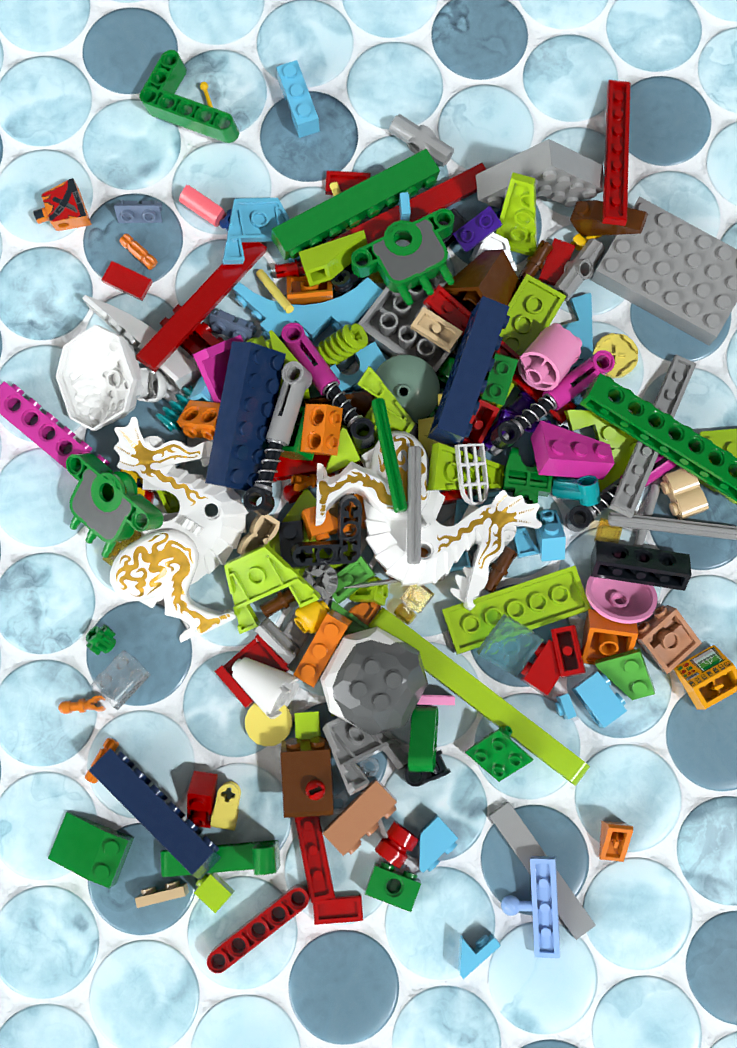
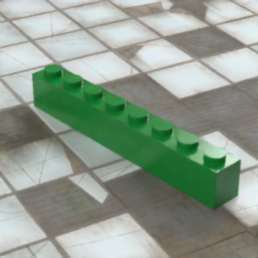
(355, 204)

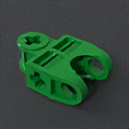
(524, 479)

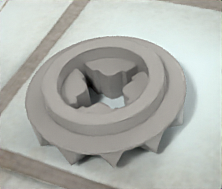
(330, 579)

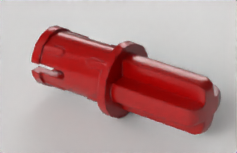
(289, 269)

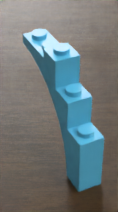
(312, 317)

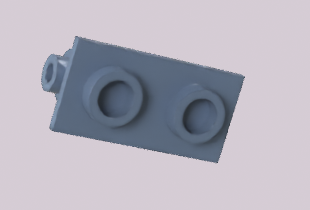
(138, 213)
(222, 323)

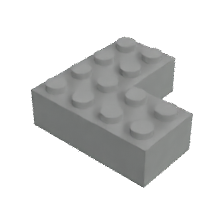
(557, 171)
(390, 323)

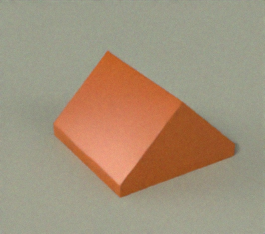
(301, 293)

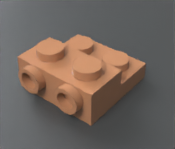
(667, 638)

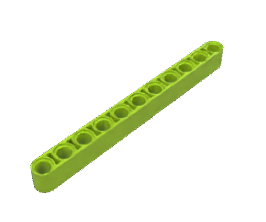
(486, 701)

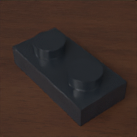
(290, 534)

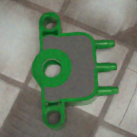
(412, 264)
(105, 506)

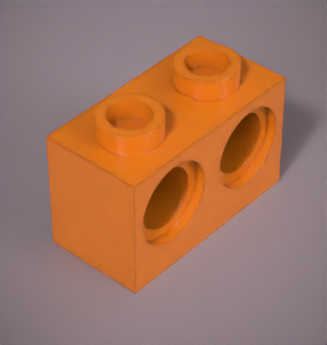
(199, 419)
(321, 429)

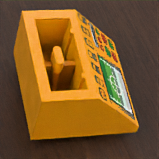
(707, 677)

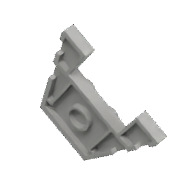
(353, 745)

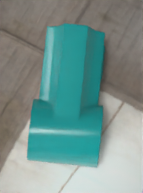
(582, 489)

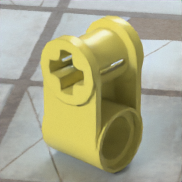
(226, 810)

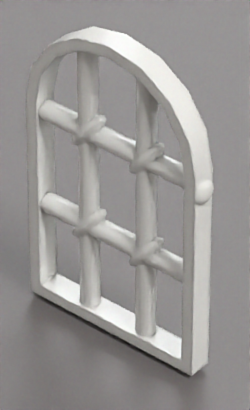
(476, 464)

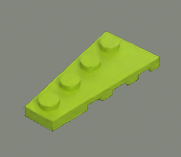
(519, 215)
(444, 470)

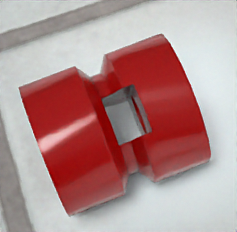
(396, 844)

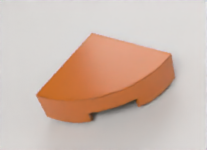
(365, 611)

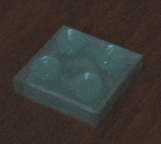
(509, 645)

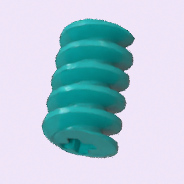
(171, 415)

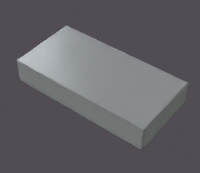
(277, 640)

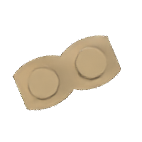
(684, 493)
(261, 530)

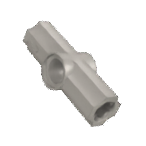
(421, 138)
(580, 268)

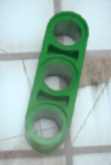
(423, 739)

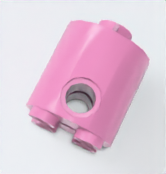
(549, 357)

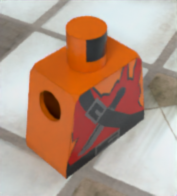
(63, 207)

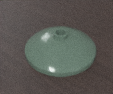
(418, 378)

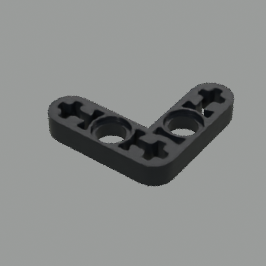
(337, 546)

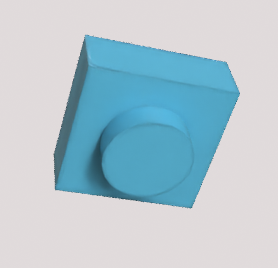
(564, 706)

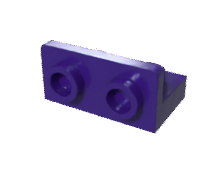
(478, 229)

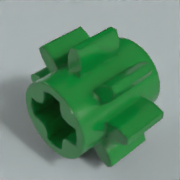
(101, 639)

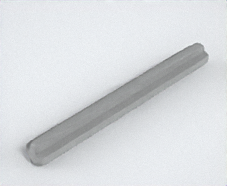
(414, 506)

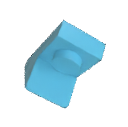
(471, 958)

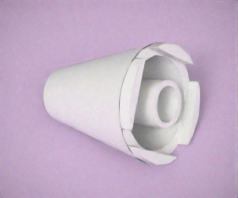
(265, 685)

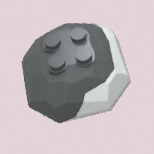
(374, 681)

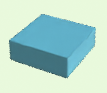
(404, 206)

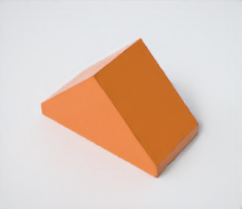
(614, 840)

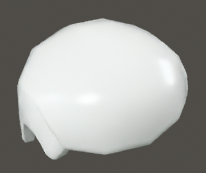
(153, 385)

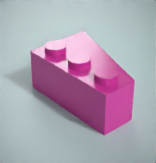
(569, 453)

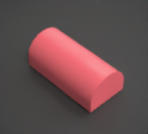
(202, 205)

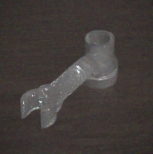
(344, 795)

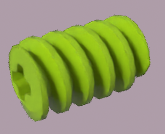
(343, 343)

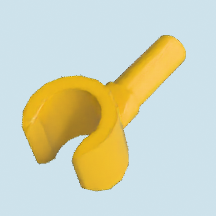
(579, 241)

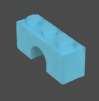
(298, 98)
(366, 357)

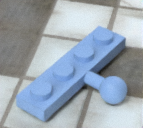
(543, 904)

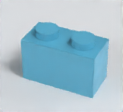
(599, 699)

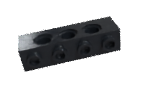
(640, 565)

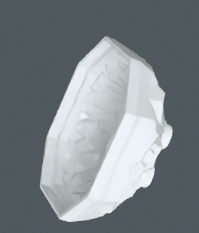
(99, 377)

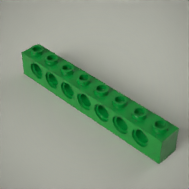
(657, 437)

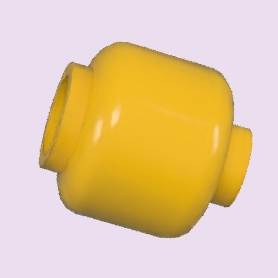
(311, 616)

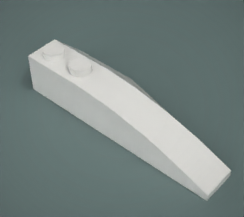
(176, 369)

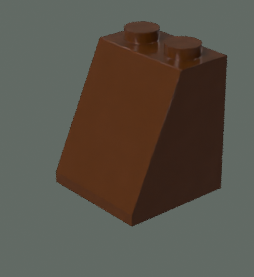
(485, 276)
(300, 764)

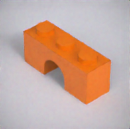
(330, 525)
(322, 647)

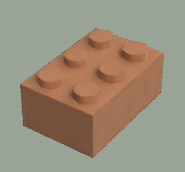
(360, 817)

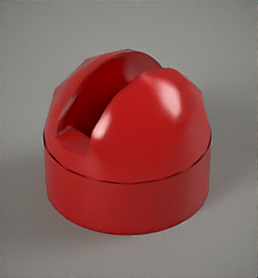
(290, 494)
(314, 784)

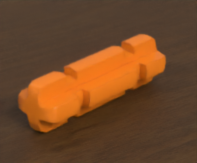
(138, 251)
(109, 743)

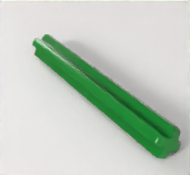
(389, 455)

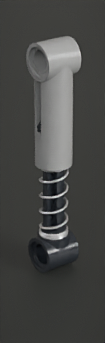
(278, 435)

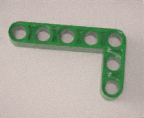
(162, 102)
(257, 855)

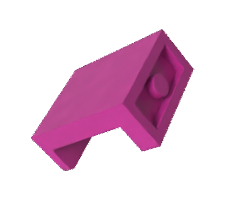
(213, 366)

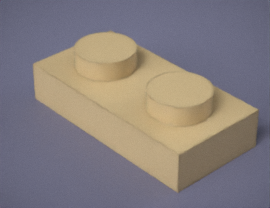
(436, 329)
(152, 896)

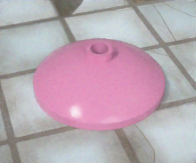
(621, 600)

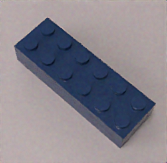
(469, 372)
(245, 415)
(158, 817)

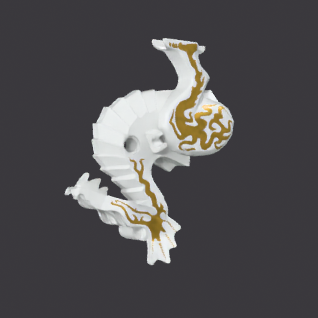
(488, 526)
(188, 542)

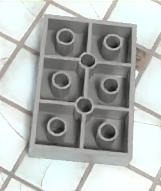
(673, 273)

